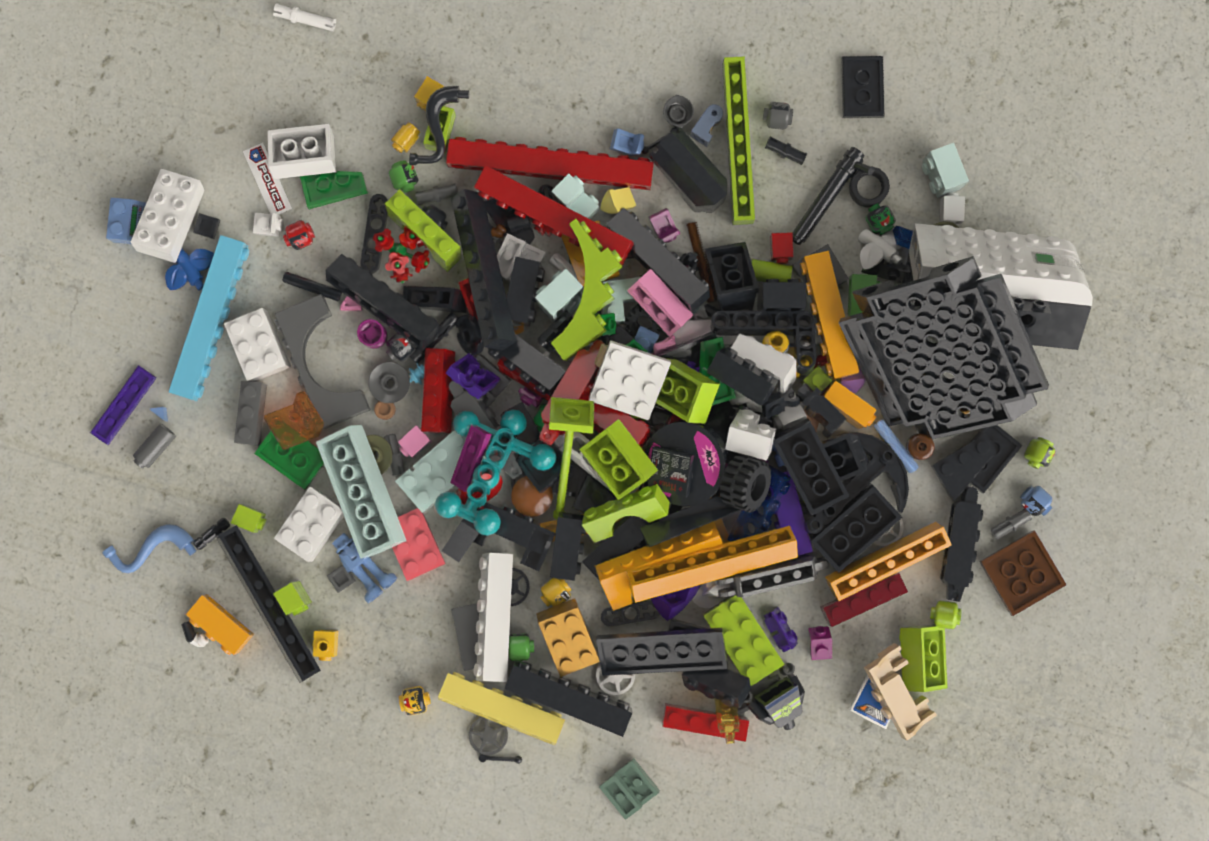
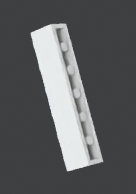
(493, 617)

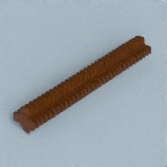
(701, 263)

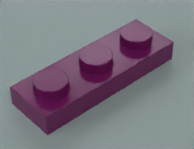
(470, 457)

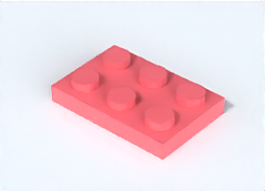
(420, 550)

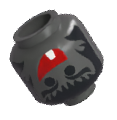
(778, 115)
(399, 348)

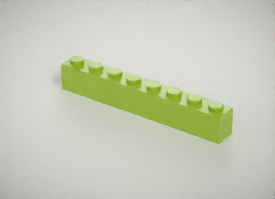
(738, 140)

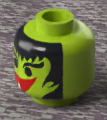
(1039, 453)

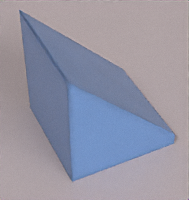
(161, 412)

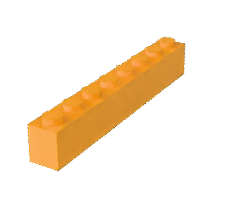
(712, 563)

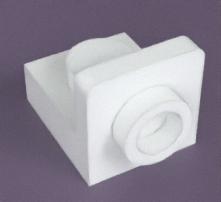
(267, 224)

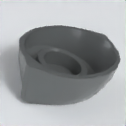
(678, 111)

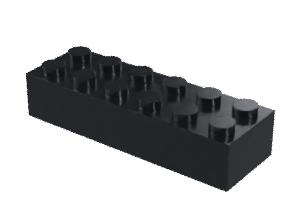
(569, 698)

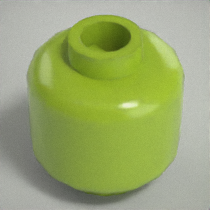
(946, 614)

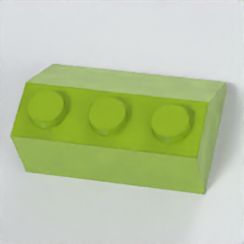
(926, 654)

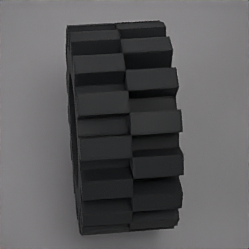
(632, 320)

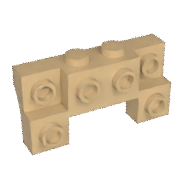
(893, 695)

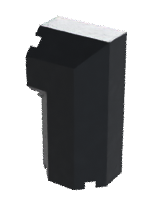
(690, 172)

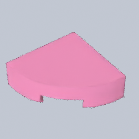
(350, 305)

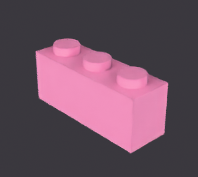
(660, 302)

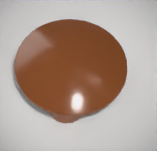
(528, 499)

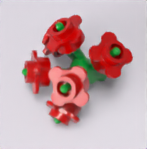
(398, 253)

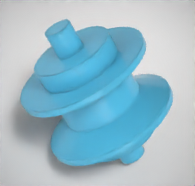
(417, 374)

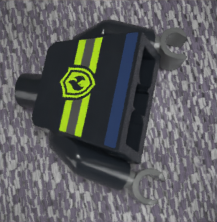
(780, 702)

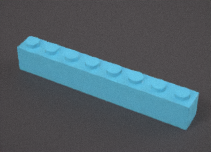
(209, 318)

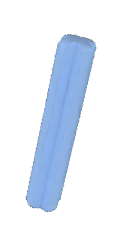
(890, 438)

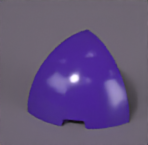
(673, 603)

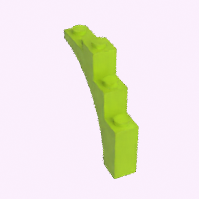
(599, 266)

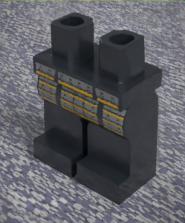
(820, 409)

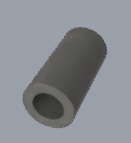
(153, 446)

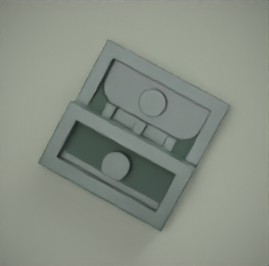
(629, 788)

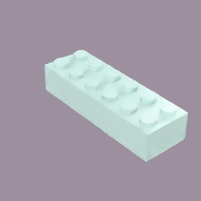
(361, 491)

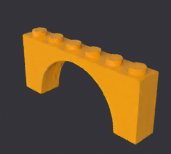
(614, 574)

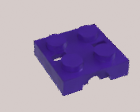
(472, 378)

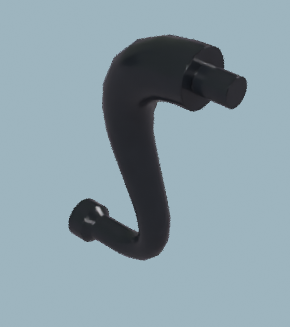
(436, 101)

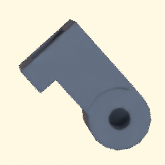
(709, 119)

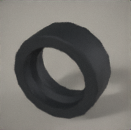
(861, 201)

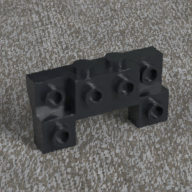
(525, 533)

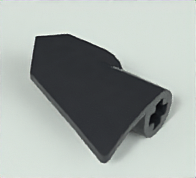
(514, 224)

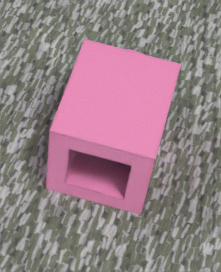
(414, 442)

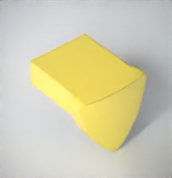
(616, 200)

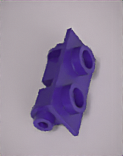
(786, 638)

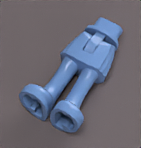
(352, 562)

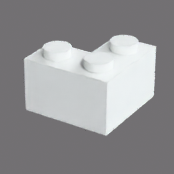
(749, 437)

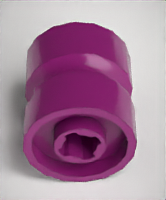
(372, 334)

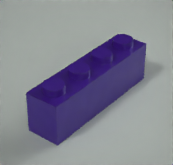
(791, 515)

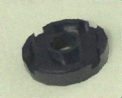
(469, 334)

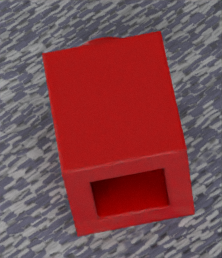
(781, 247)

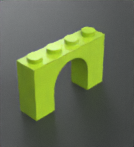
(407, 213)

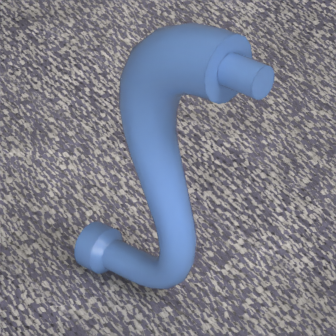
(163, 533)

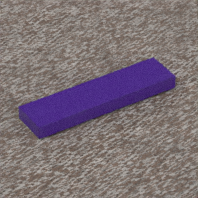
(123, 405)

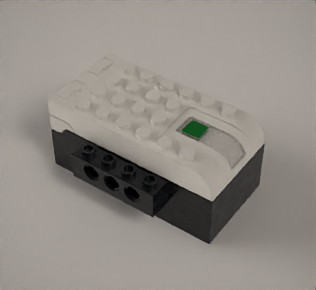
(1038, 271)

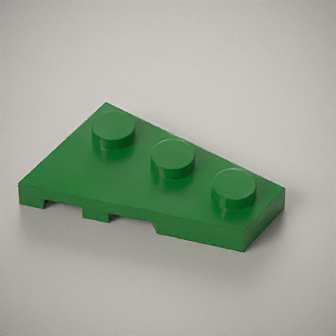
(332, 187)
(707, 353)

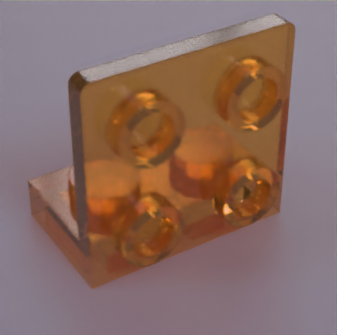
(295, 422)

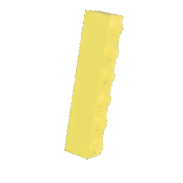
(501, 709)

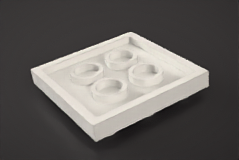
(629, 380)

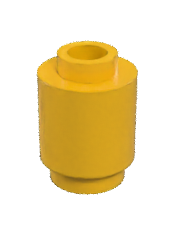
(405, 138)

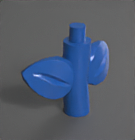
(188, 269)

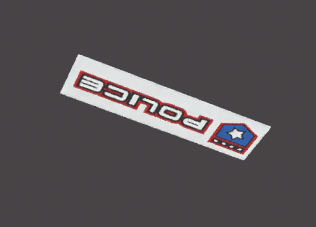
(269, 187)

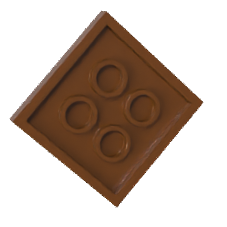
(1023, 573)

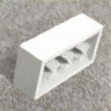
(167, 215)

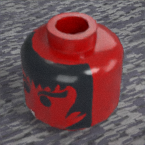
(299, 235)

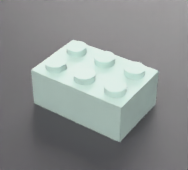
(560, 295)

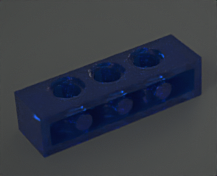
(771, 505)

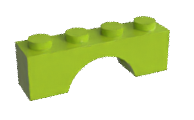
(647, 503)

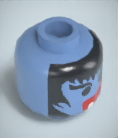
(1036, 501)

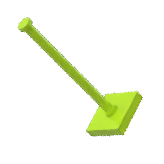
(571, 417)

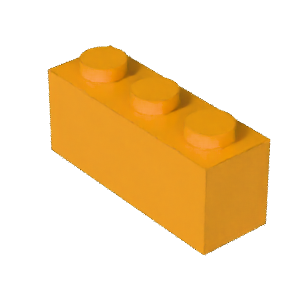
(219, 625)

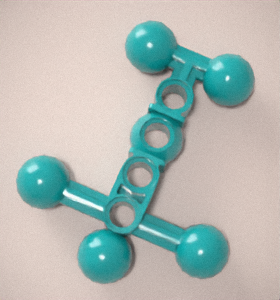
(512, 424)

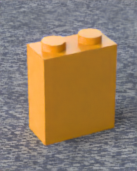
(851, 406)

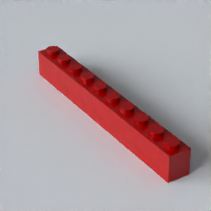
(550, 164)

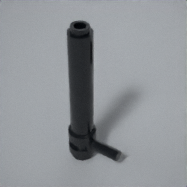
(845, 169)

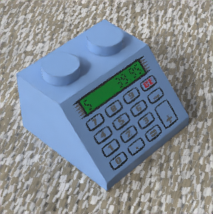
(123, 219)

